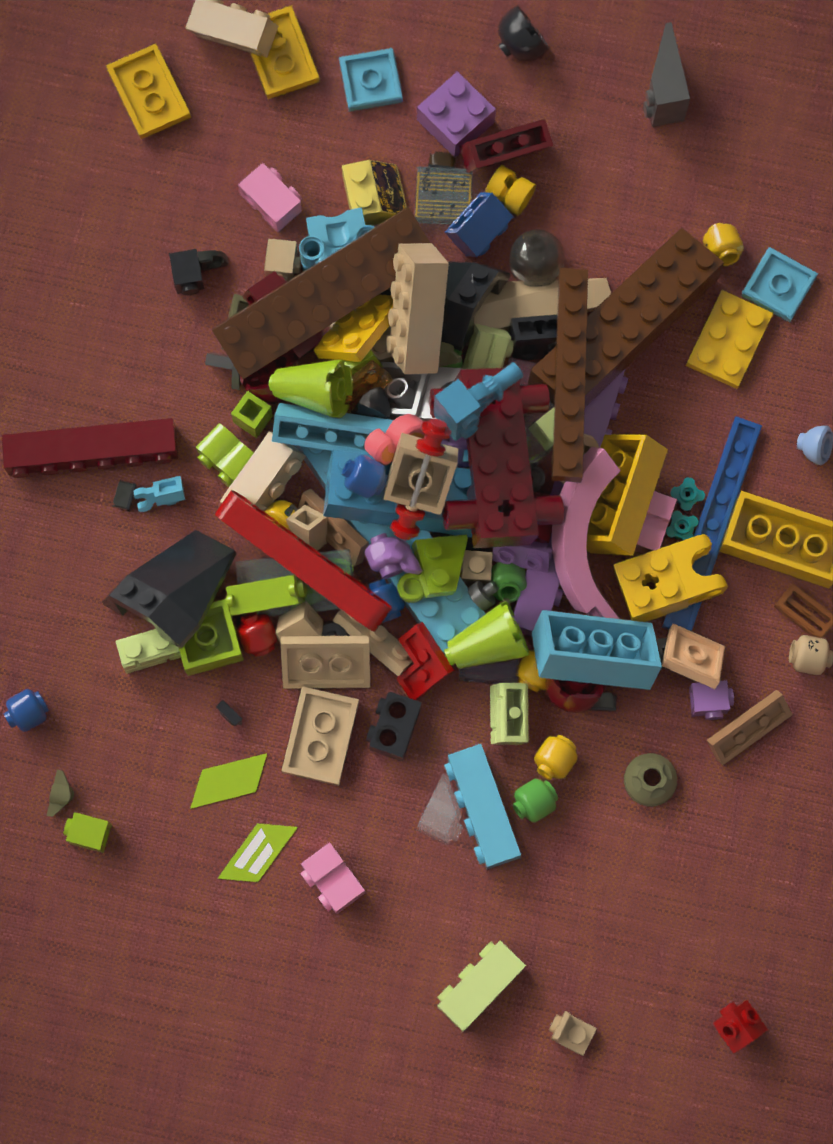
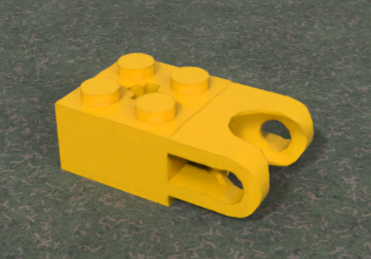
(674, 577)

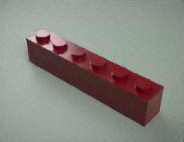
(90, 447)

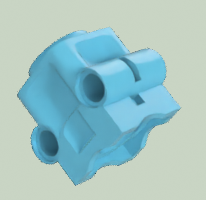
(330, 235)

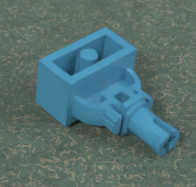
(462, 407)

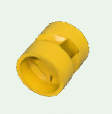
(511, 191)

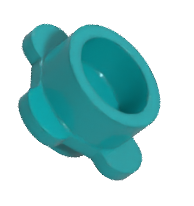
(695, 494)
(678, 519)

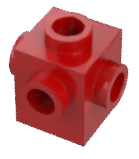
(739, 1025)

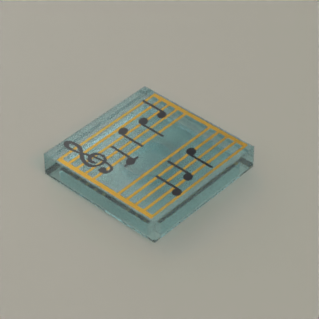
(441, 194)

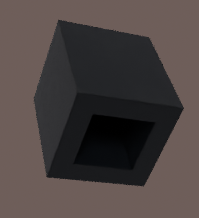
(186, 272)

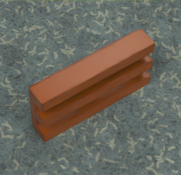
(780, 606)

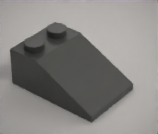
(668, 92)

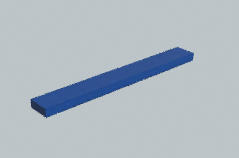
(720, 506)

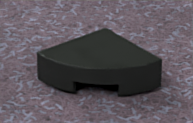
(212, 259)

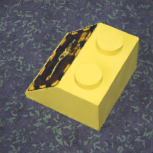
(374, 188)

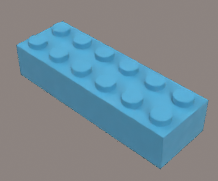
(347, 505)

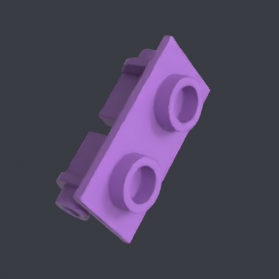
(530, 557)

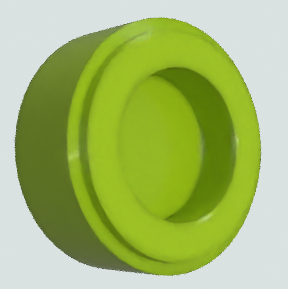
(410, 588)

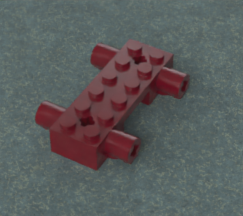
(501, 470)

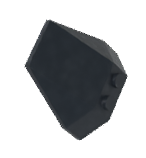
(175, 587)

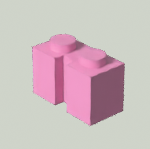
(270, 196)
(655, 523)
(332, 878)

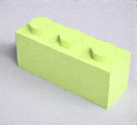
(480, 984)

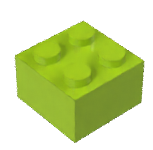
(213, 643)

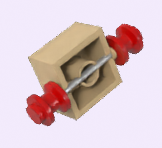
(420, 476)

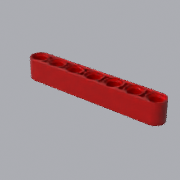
(303, 561)

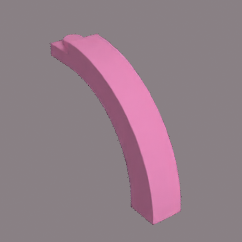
(571, 536)

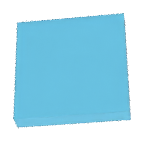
(371, 79)
(779, 284)

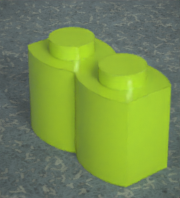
(224, 453)

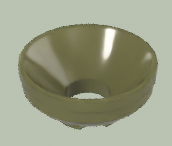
(643, 793)

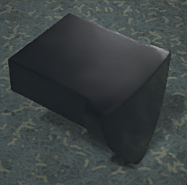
(373, 404)

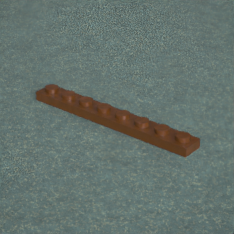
(570, 375)

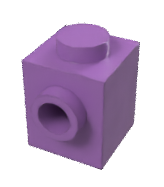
(709, 701)

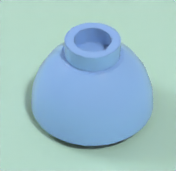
(816, 444)

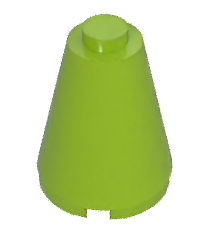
(315, 386)
(488, 640)

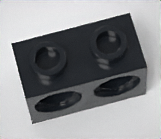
(533, 336)
(401, 727)

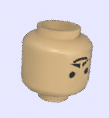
(810, 655)

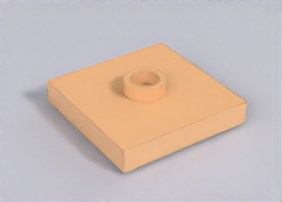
(693, 656)

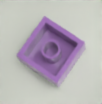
(455, 113)

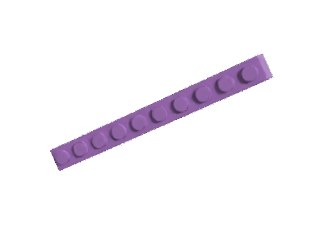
(542, 587)

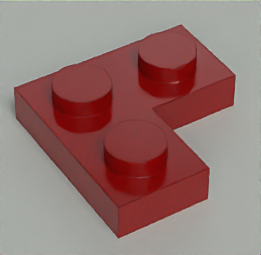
(429, 662)

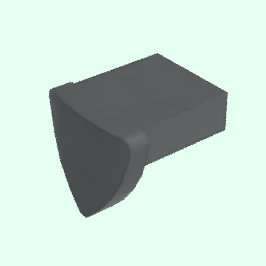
(224, 361)

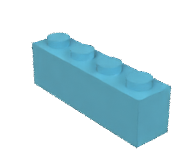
(315, 430)
(483, 807)

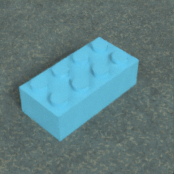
(596, 650)

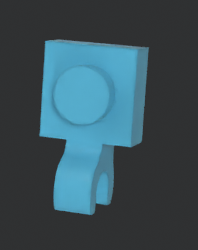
(163, 493)

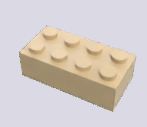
(417, 308)

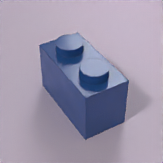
(479, 224)

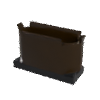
(442, 160)

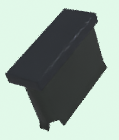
(124, 495)
(606, 703)
(229, 714)

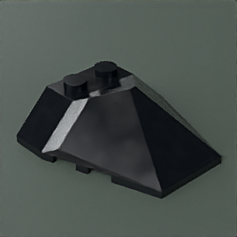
(465, 292)

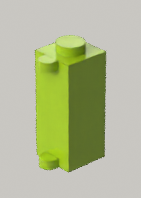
(265, 594)

